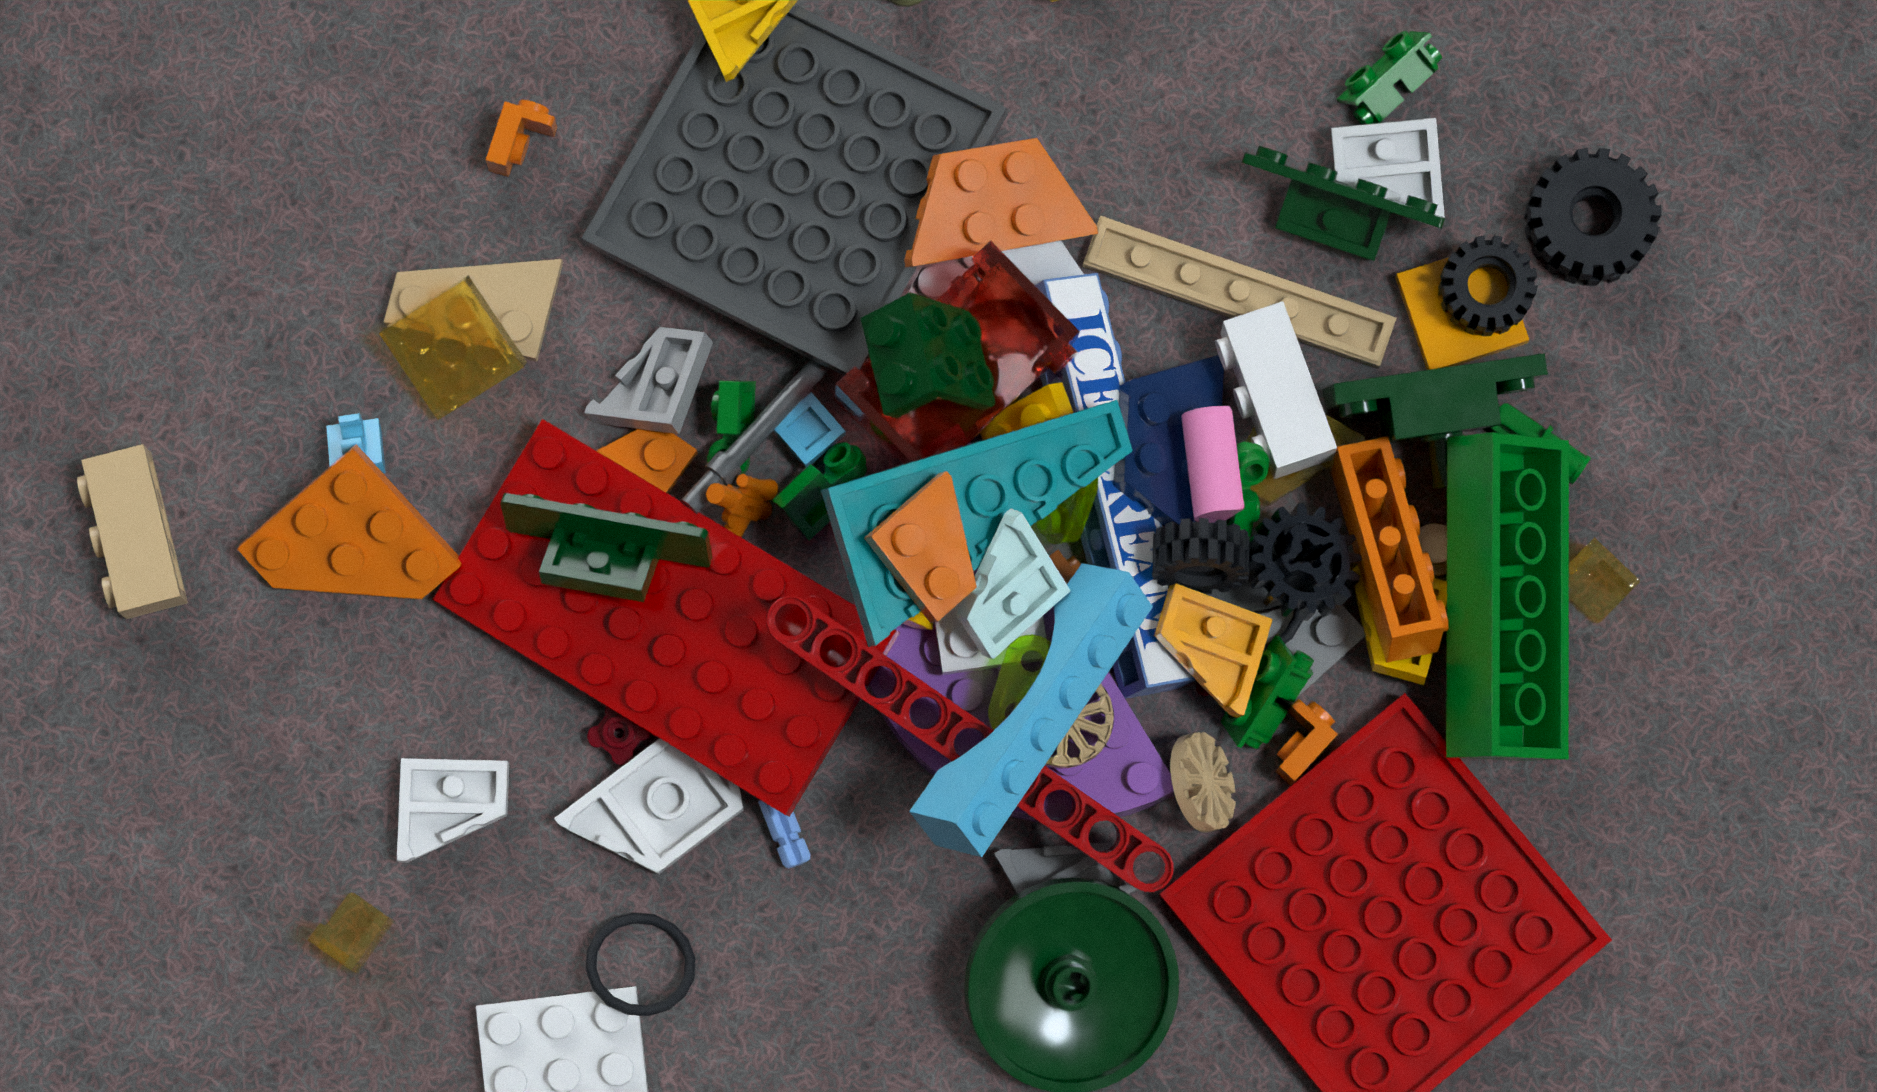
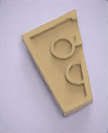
(516, 293)

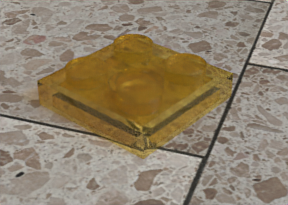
(453, 347)

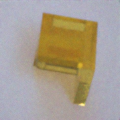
(1598, 581)
(352, 932)

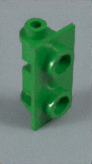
(1403, 61)
(1277, 675)

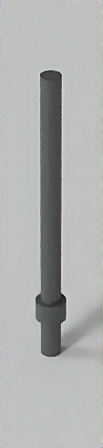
(725, 467)

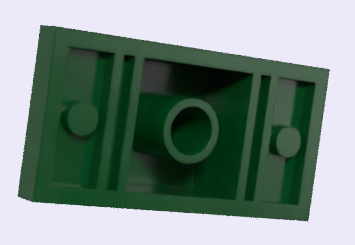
(1437, 401)

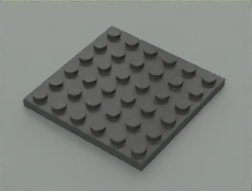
(790, 183)

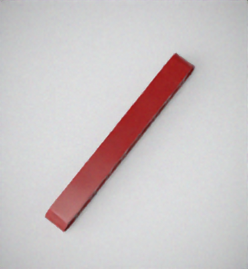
(951, 721)

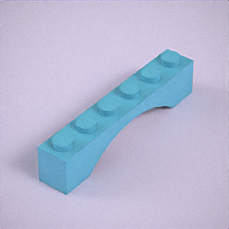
(981, 789)

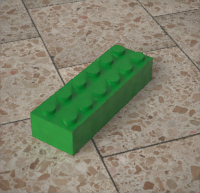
(1507, 597)

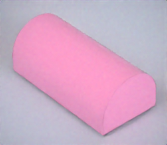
(1212, 463)

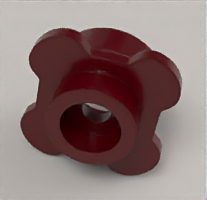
(619, 748)

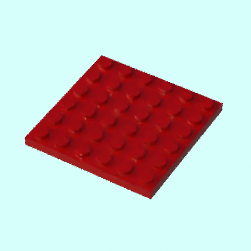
(1385, 913)

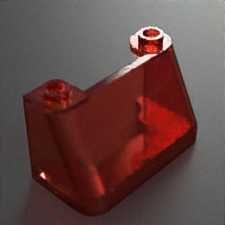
(1019, 343)

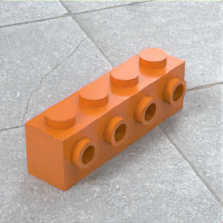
(1392, 563)

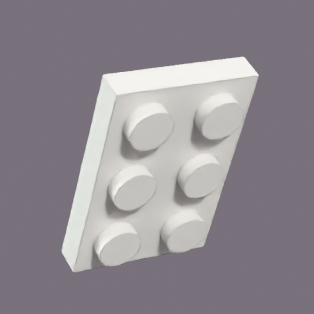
(562, 1045)

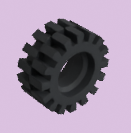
(1501, 257)
(1201, 555)

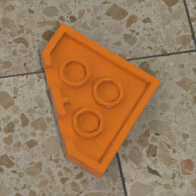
(351, 537)

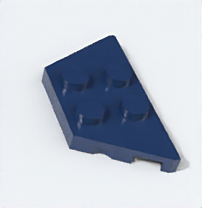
(1152, 416)

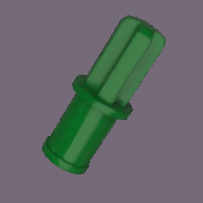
(1518, 423)

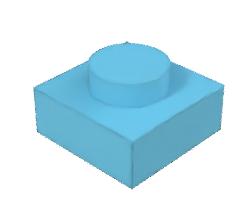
(809, 430)

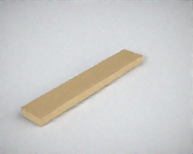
(1237, 290)

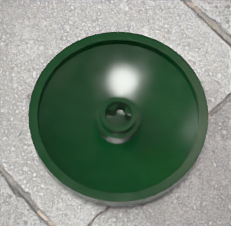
(1071, 985)

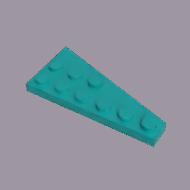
(1016, 471)

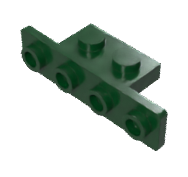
(1336, 212)
(603, 548)

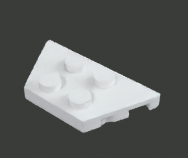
(654, 807)

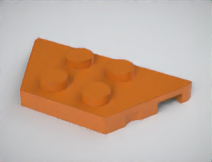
(997, 195)

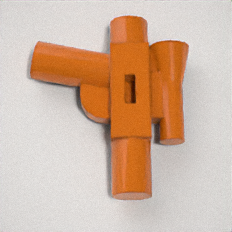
(743, 502)

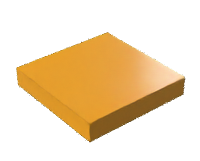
(1437, 337)

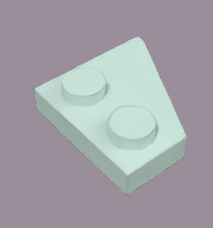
(1013, 587)

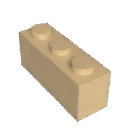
(132, 532)

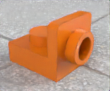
(509, 142)
(1302, 751)

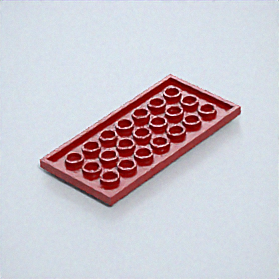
(690, 656)

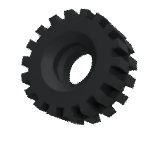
(1585, 255)

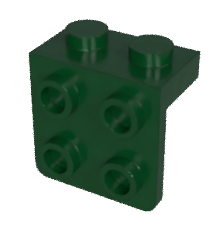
(925, 354)

